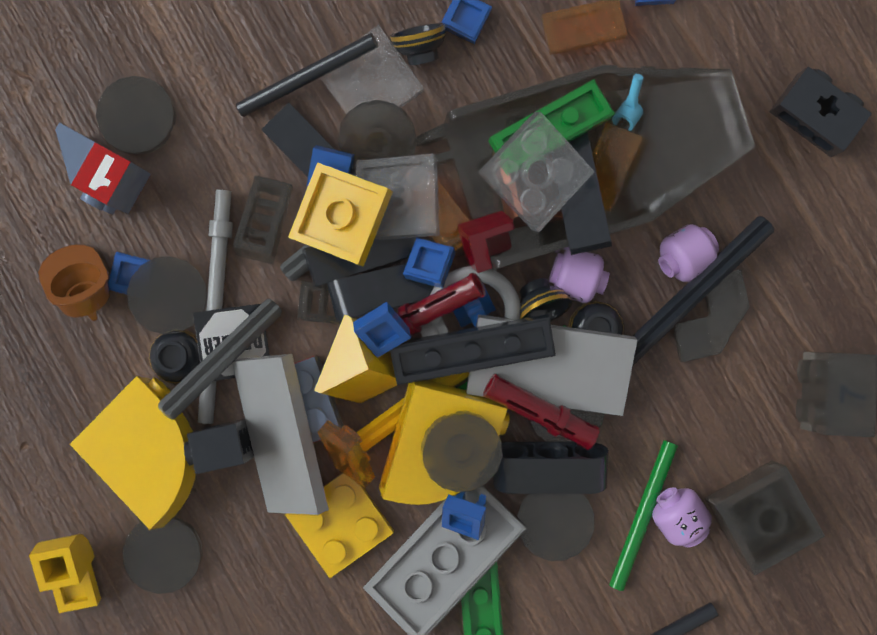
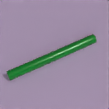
(643, 515)

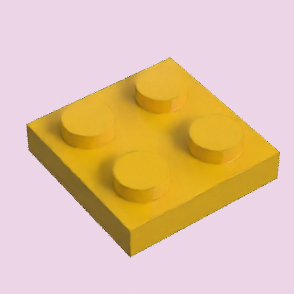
(340, 214)
(345, 530)

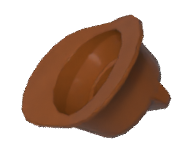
(75, 281)

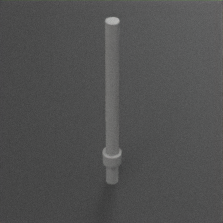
(220, 230)

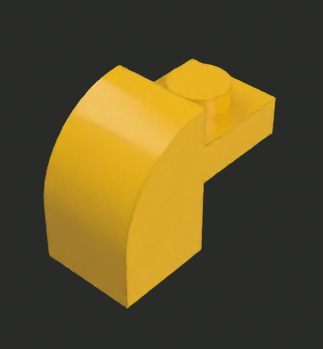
(66, 570)

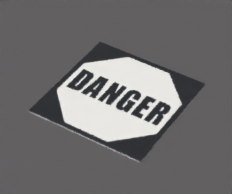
(217, 325)

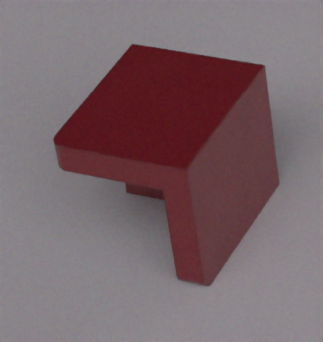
(485, 238)

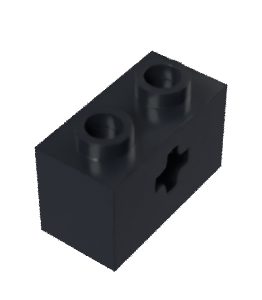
(801, 105)
(218, 446)

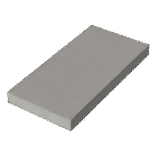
(585, 374)
(280, 434)
(441, 566)

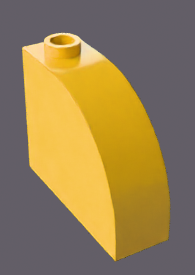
(140, 452)
(404, 474)

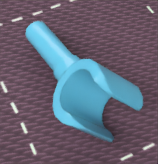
(630, 108)

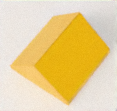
(353, 369)

